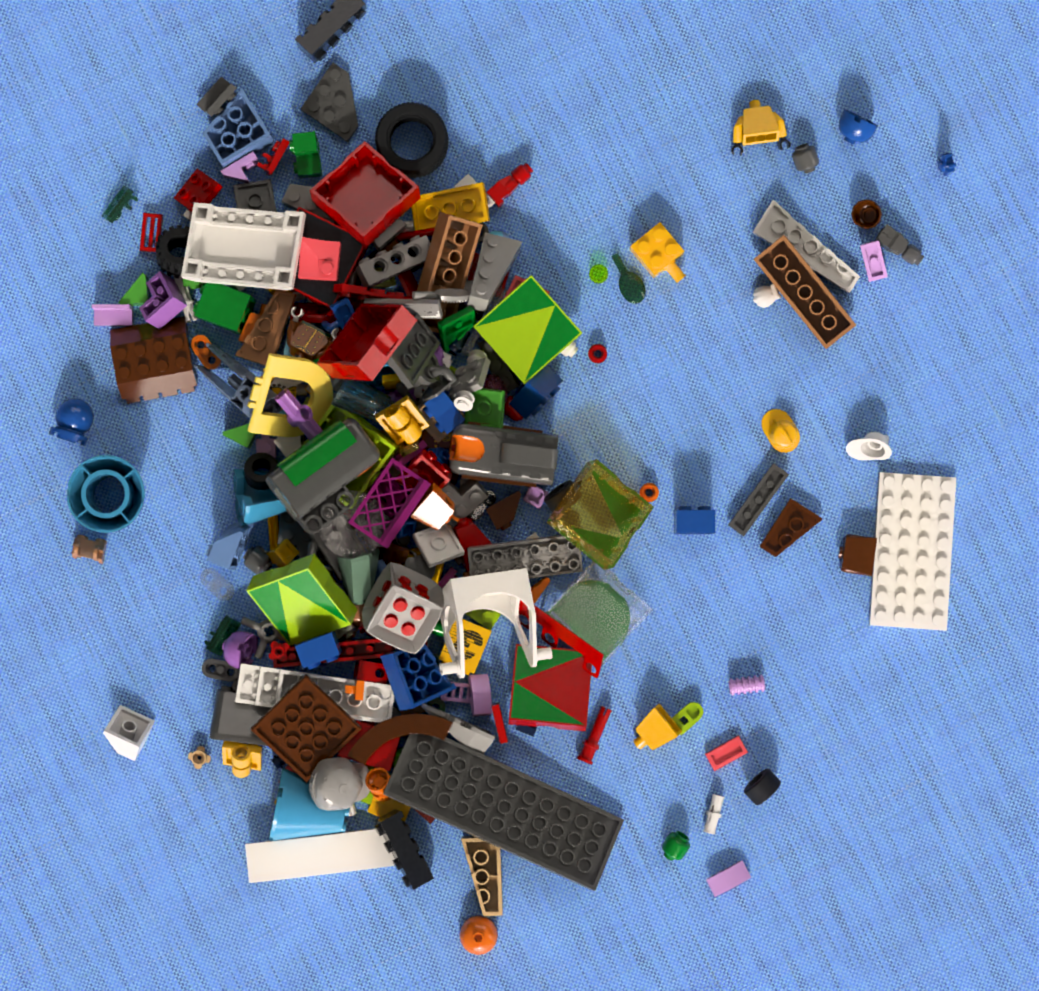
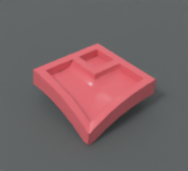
(319, 259)

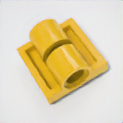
(403, 421)
(242, 757)

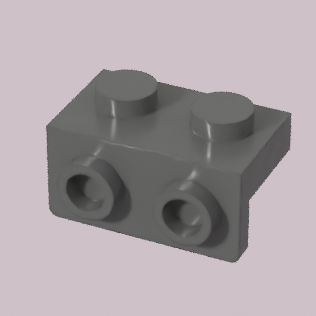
(220, 92)

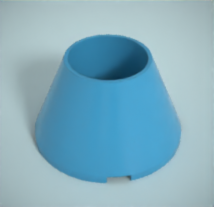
(82, 489)

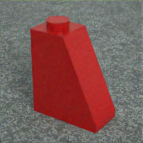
(468, 536)

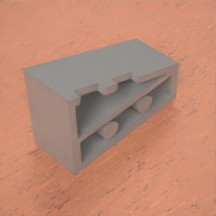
(300, 196)

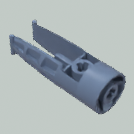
(242, 388)

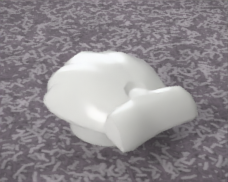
(765, 295)

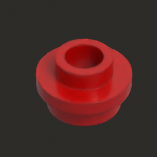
(597, 347)

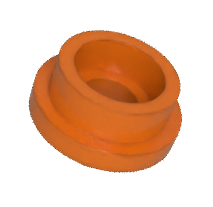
(654, 489)

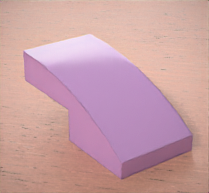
(480, 695)
(728, 878)

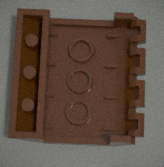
(152, 360)

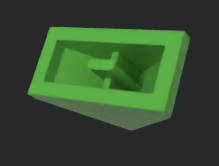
(138, 292)
(241, 435)

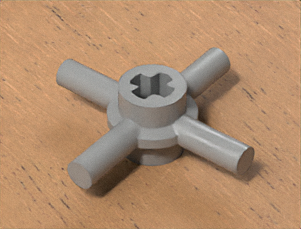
(262, 634)

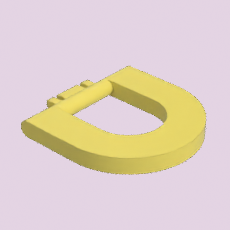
(291, 368)

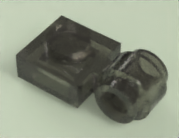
(478, 511)

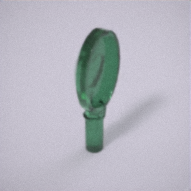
(630, 284)

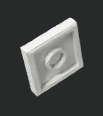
(438, 545)

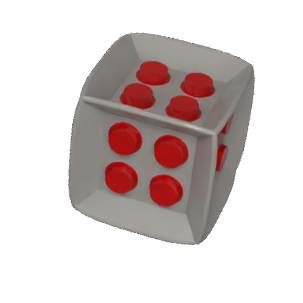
(403, 608)

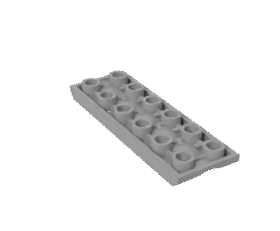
(539, 555)

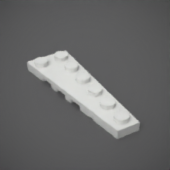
(823, 261)

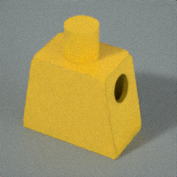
(656, 729)

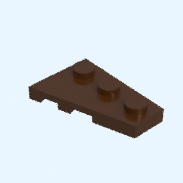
(788, 527)

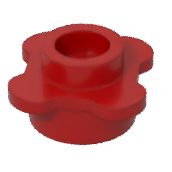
(279, 646)

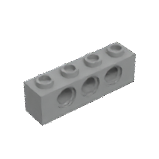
(370, 277)

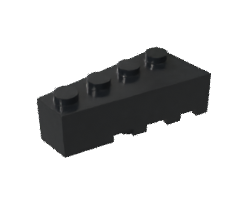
(329, 28)
(403, 849)

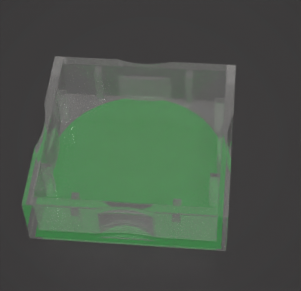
(600, 610)

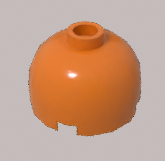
(478, 935)

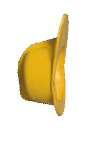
(780, 430)

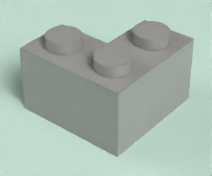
(466, 498)

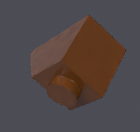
(504, 511)

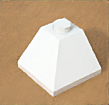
(128, 732)

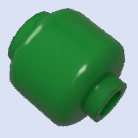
(676, 845)

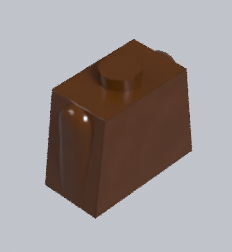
(857, 554)

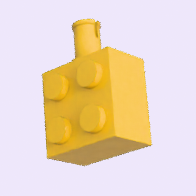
(658, 252)

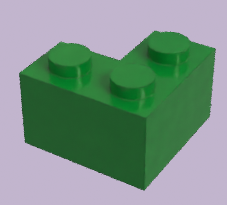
(306, 149)

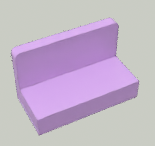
(113, 314)

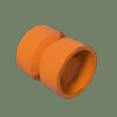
(376, 781)

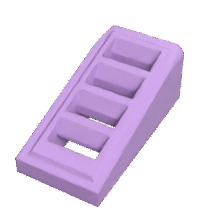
(444, 697)

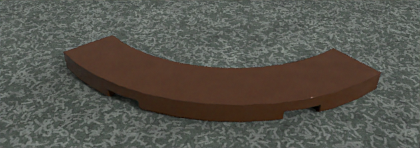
(395, 728)

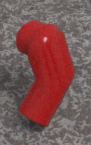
(510, 411)

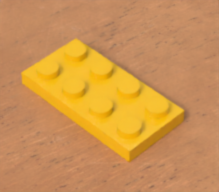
(463, 202)

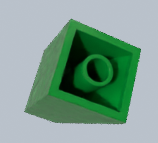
(224, 306)

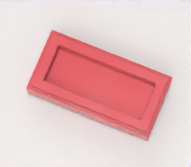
(726, 753)

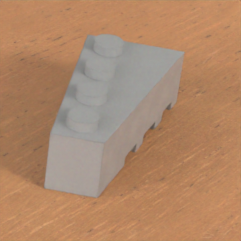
(493, 264)

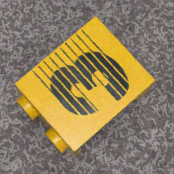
(474, 644)

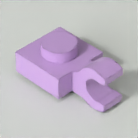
(266, 445)

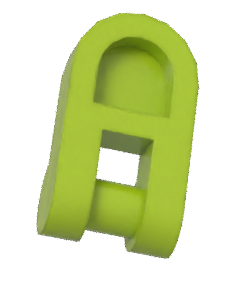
(692, 712)

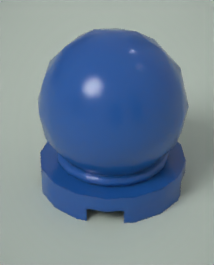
(73, 420)

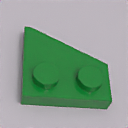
(456, 326)

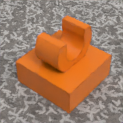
(357, 690)

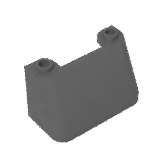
(234, 720)

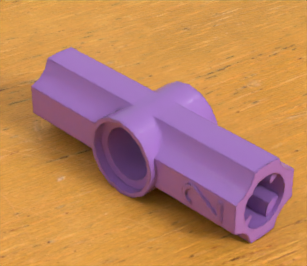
(298, 414)

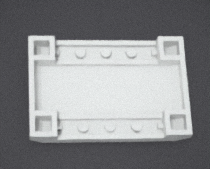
(243, 247)

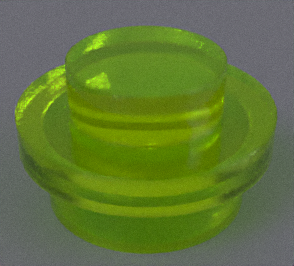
(598, 273)

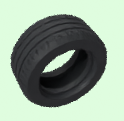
(416, 113)

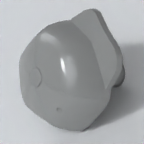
(338, 783)

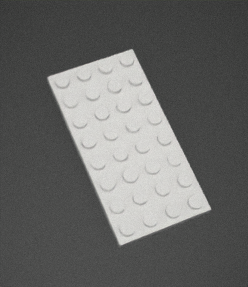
(912, 551)

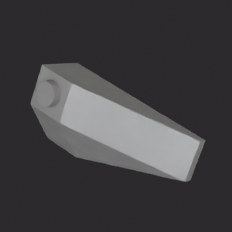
(463, 731)

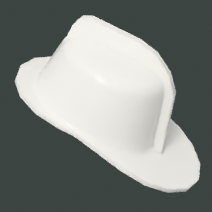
(871, 447)

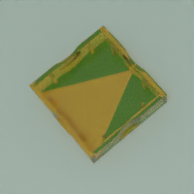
(600, 514)

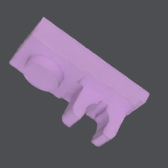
(873, 260)

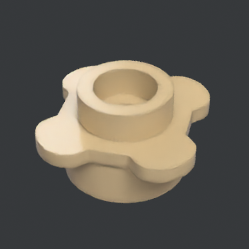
(193, 756)

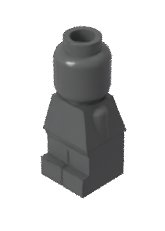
(897, 244)

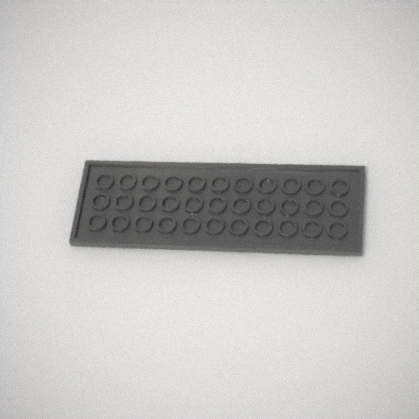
(504, 808)

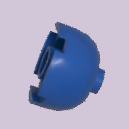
(855, 127)

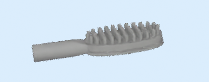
(448, 295)

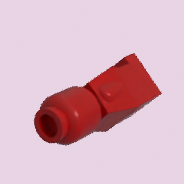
(509, 184)

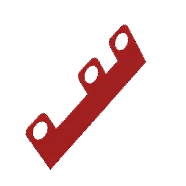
(559, 631)

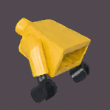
(759, 126)

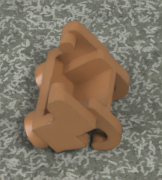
(90, 549)

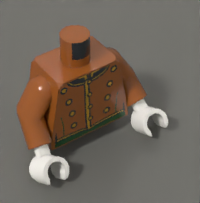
(307, 340)

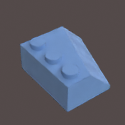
(237, 131)
(229, 546)

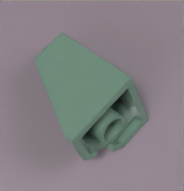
(359, 575)

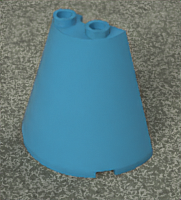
(253, 504)
(297, 813)

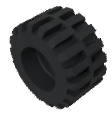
(171, 239)

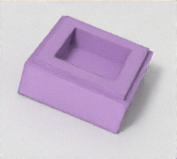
(535, 496)

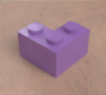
(165, 300)

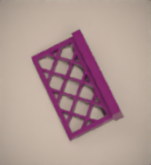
(405, 510)

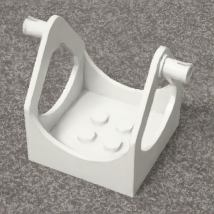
(492, 592)

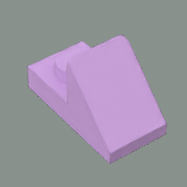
(235, 170)

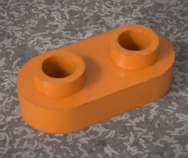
(204, 353)

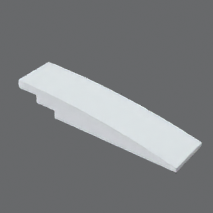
(268, 685)
(316, 855)

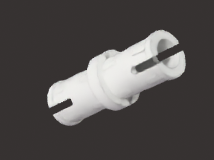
(713, 814)

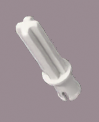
(187, 297)

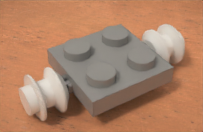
(469, 379)

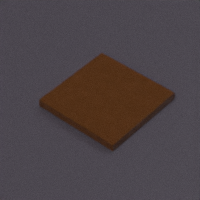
(306, 727)

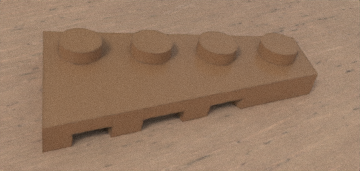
(268, 329)

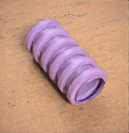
(746, 685)

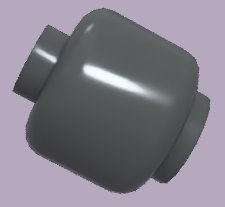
(805, 158)
(257, 560)

